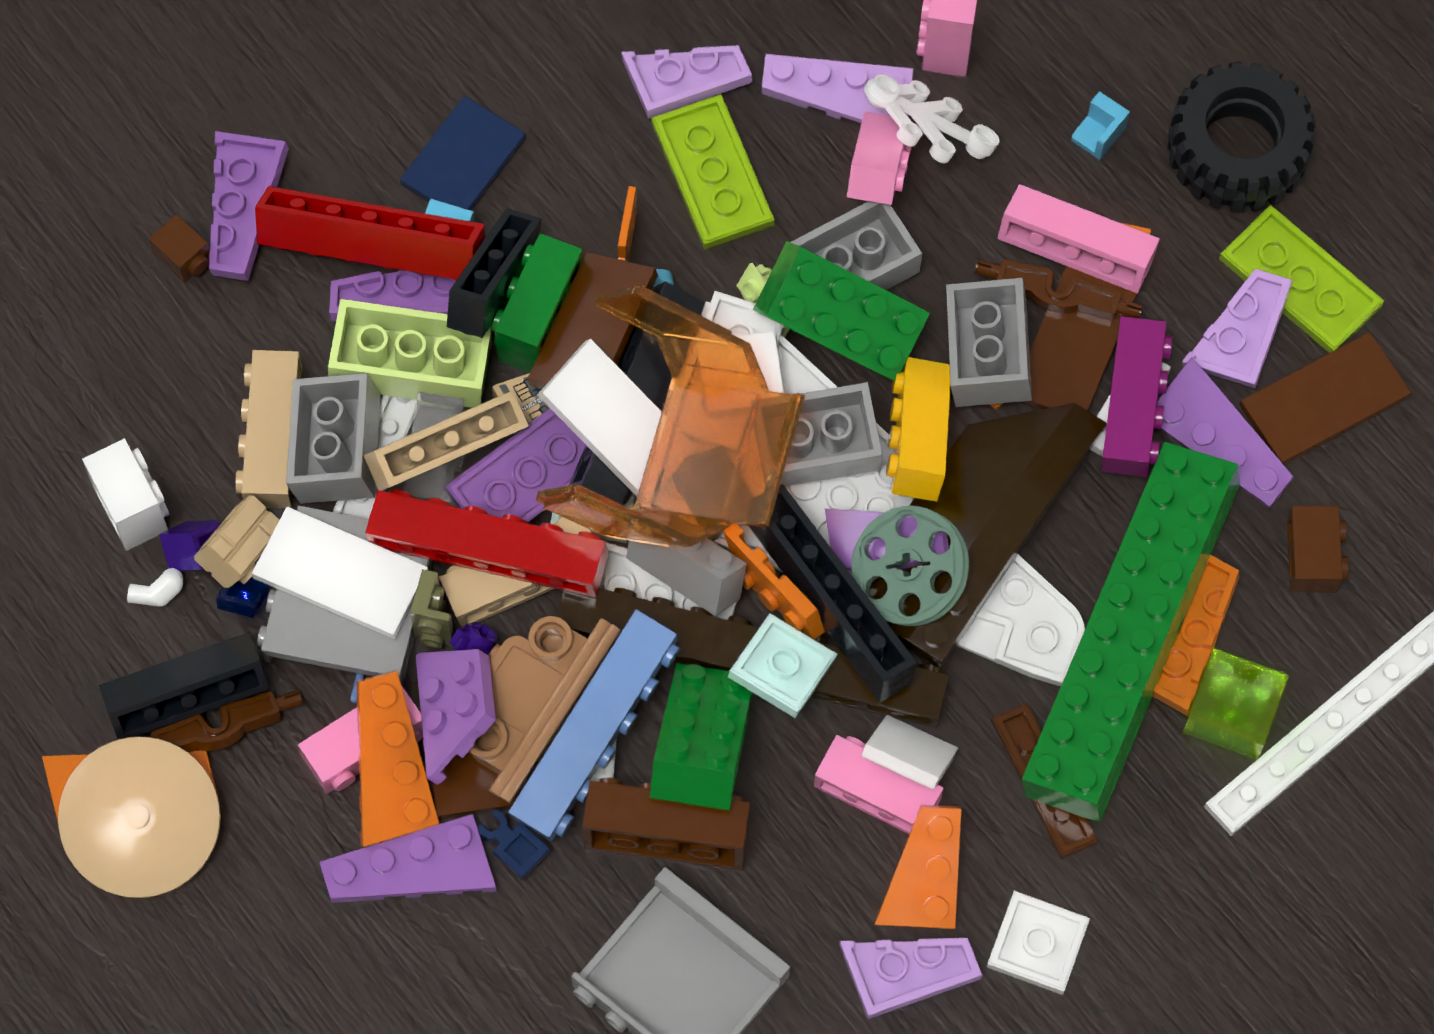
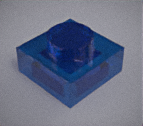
(243, 598)

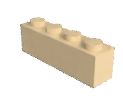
(267, 427)
(446, 440)
(482, 595)

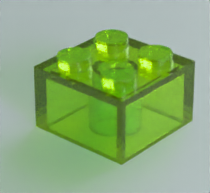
(1235, 704)

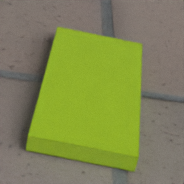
(712, 171)
(1323, 296)

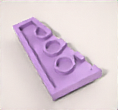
(826, 84)

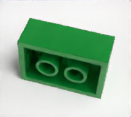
(535, 300)

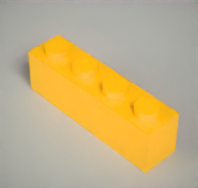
(920, 429)

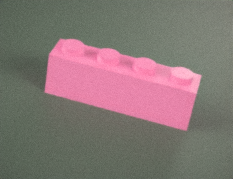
(1078, 238)

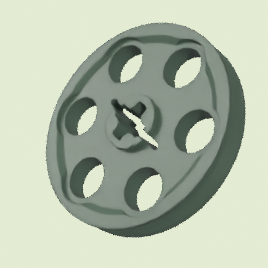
(920, 549)

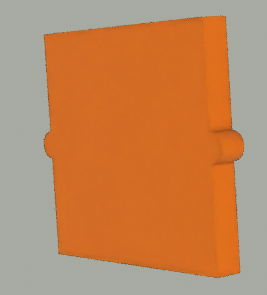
(628, 225)

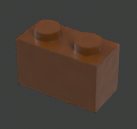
(1315, 549)

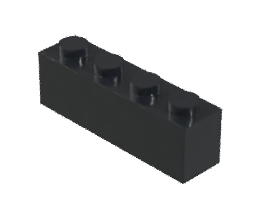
(486, 278)
(184, 687)

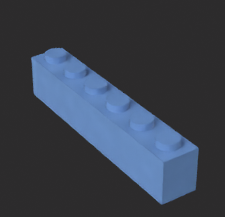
(594, 726)

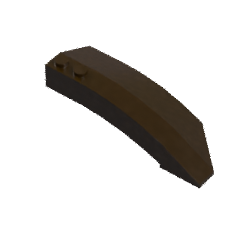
(996, 493)

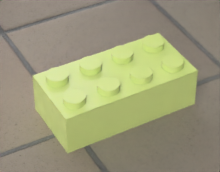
(409, 352)

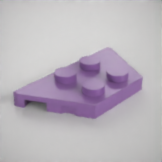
(453, 704)

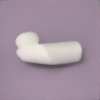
(159, 592)

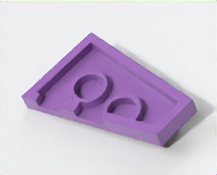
(847, 525)

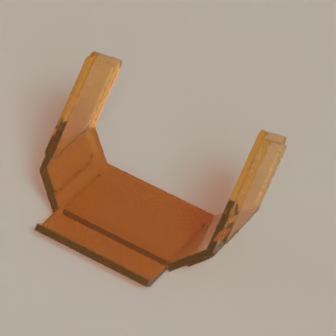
(715, 443)

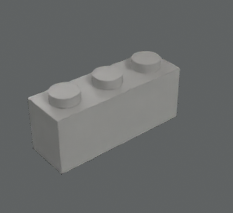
(699, 572)

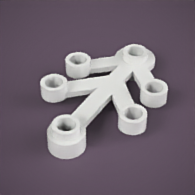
(930, 118)

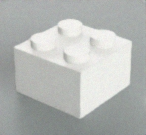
(127, 493)

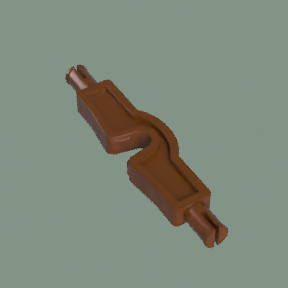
(1079, 294)
(236, 720)

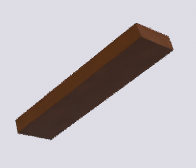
(1019, 736)

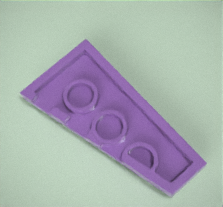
(242, 174)
(394, 289)
(1208, 423)
(428, 861)

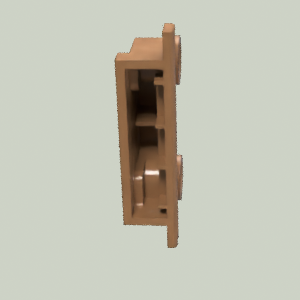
(533, 695)

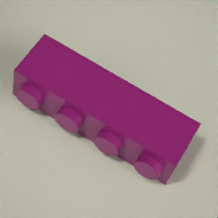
(1134, 397)

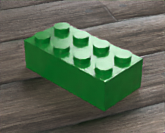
(841, 311)
(701, 738)

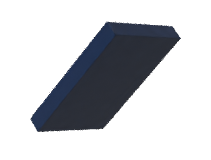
(463, 156)

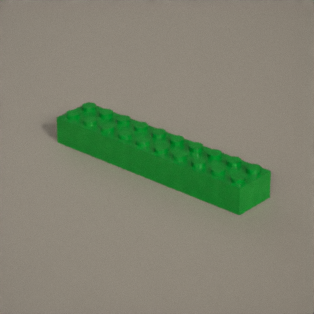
(1131, 632)

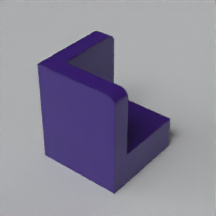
(184, 542)

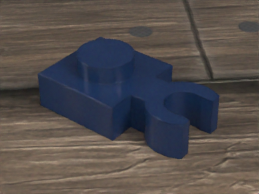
(517, 847)

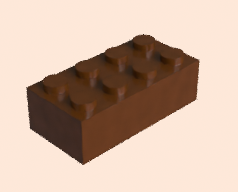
(632, 824)

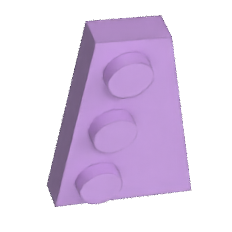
(679, 79)
(1244, 332)
(906, 972)

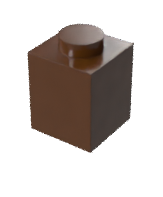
(180, 249)

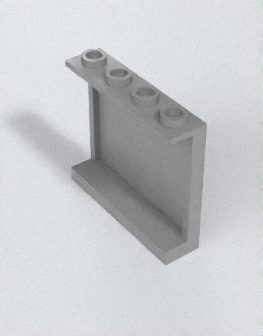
(322, 638)
(680, 968)

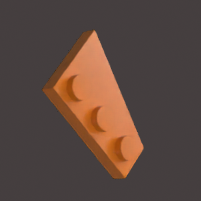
(774, 592)
(927, 873)

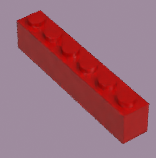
(366, 232)
(487, 542)

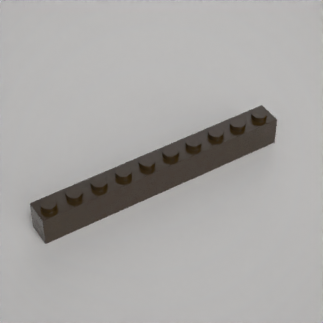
(720, 642)

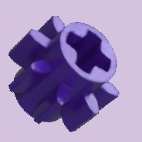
(474, 637)

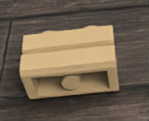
(237, 542)

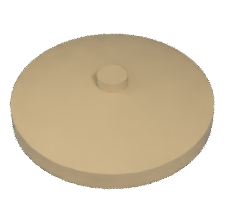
(139, 817)

